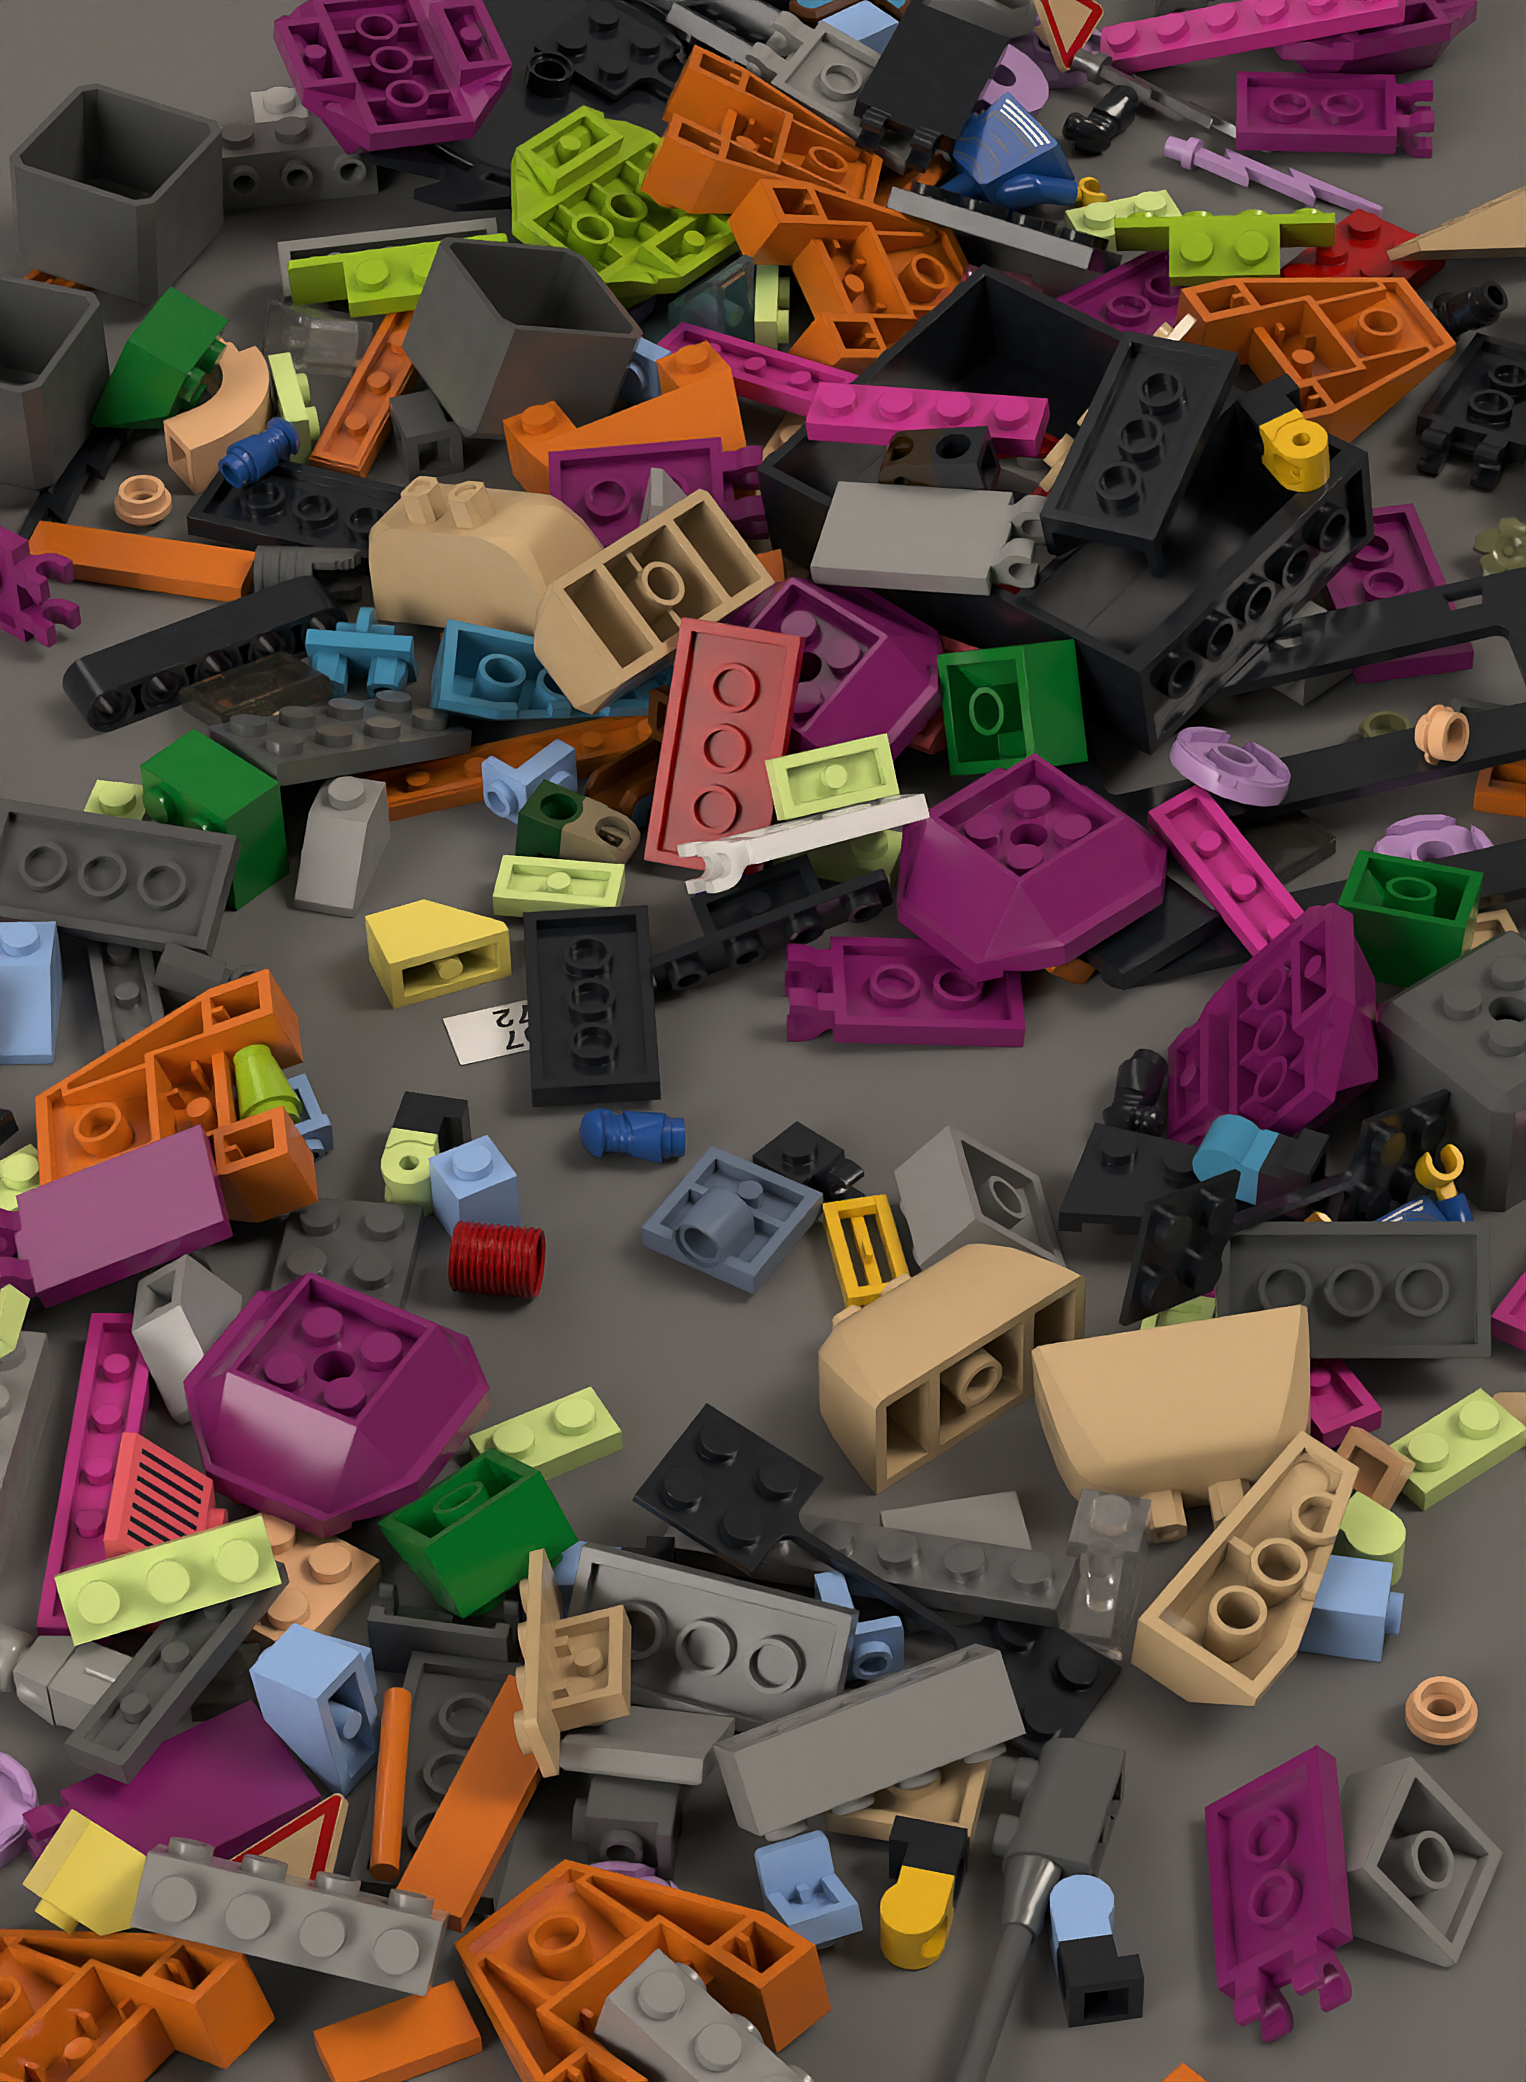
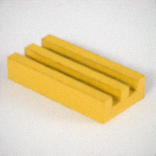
(855, 1210)

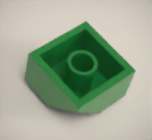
(163, 365)
(1012, 705)
(214, 790)
(1410, 914)
(476, 1532)

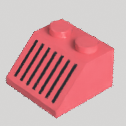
(156, 1501)

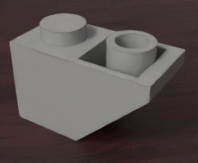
(176, 1323)

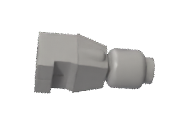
(55, 1676)

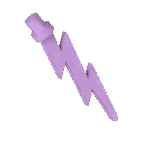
(1241, 169)

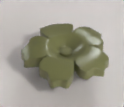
(1502, 549)

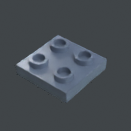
(732, 1219)

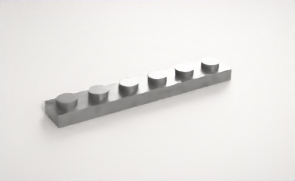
(924, 1566)

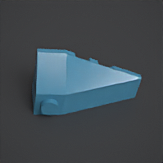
(499, 679)

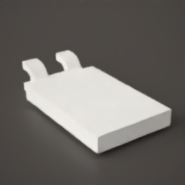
(730, 855)

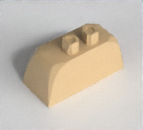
(472, 554)
(623, 608)
(941, 1355)
(1177, 1410)

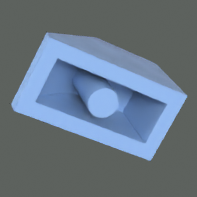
(29, 992)
(320, 1705)

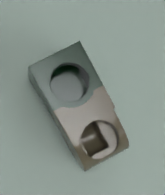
(573, 828)

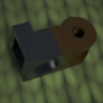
(941, 459)

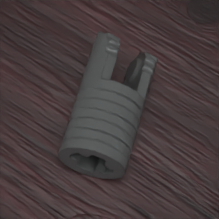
(284, 563)

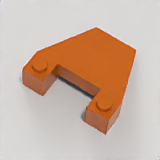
(738, 129)
(857, 264)
(1341, 339)
(694, 404)
(185, 1077)
(584, 1929)
(120, 2005)

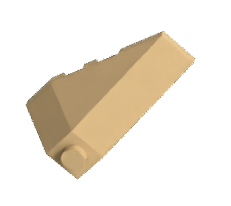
(1487, 231)
(1249, 1590)

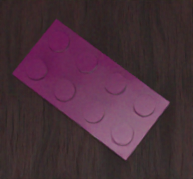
(1389, 566)

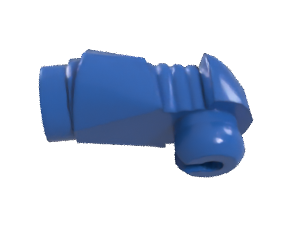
(259, 454)
(635, 1133)

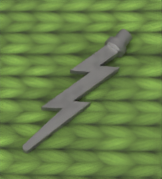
(1099, 68)

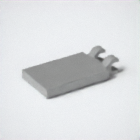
(825, 76)
(928, 539)

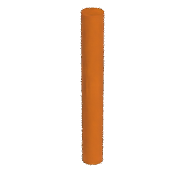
(390, 1784)

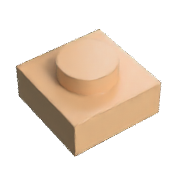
(1381, 1467)

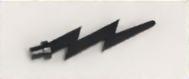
(75, 477)

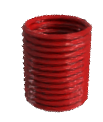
(496, 1259)

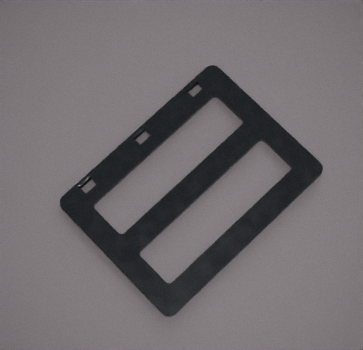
(1371, 765)

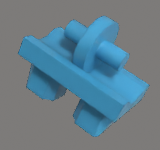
(363, 652)

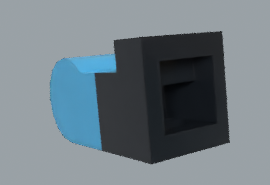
(1267, 1160)

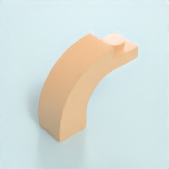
(237, 410)

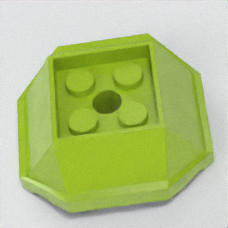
(583, 193)

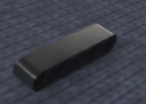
(149, 670)

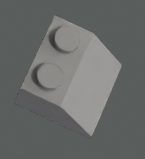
(970, 1194)
(1412, 1862)

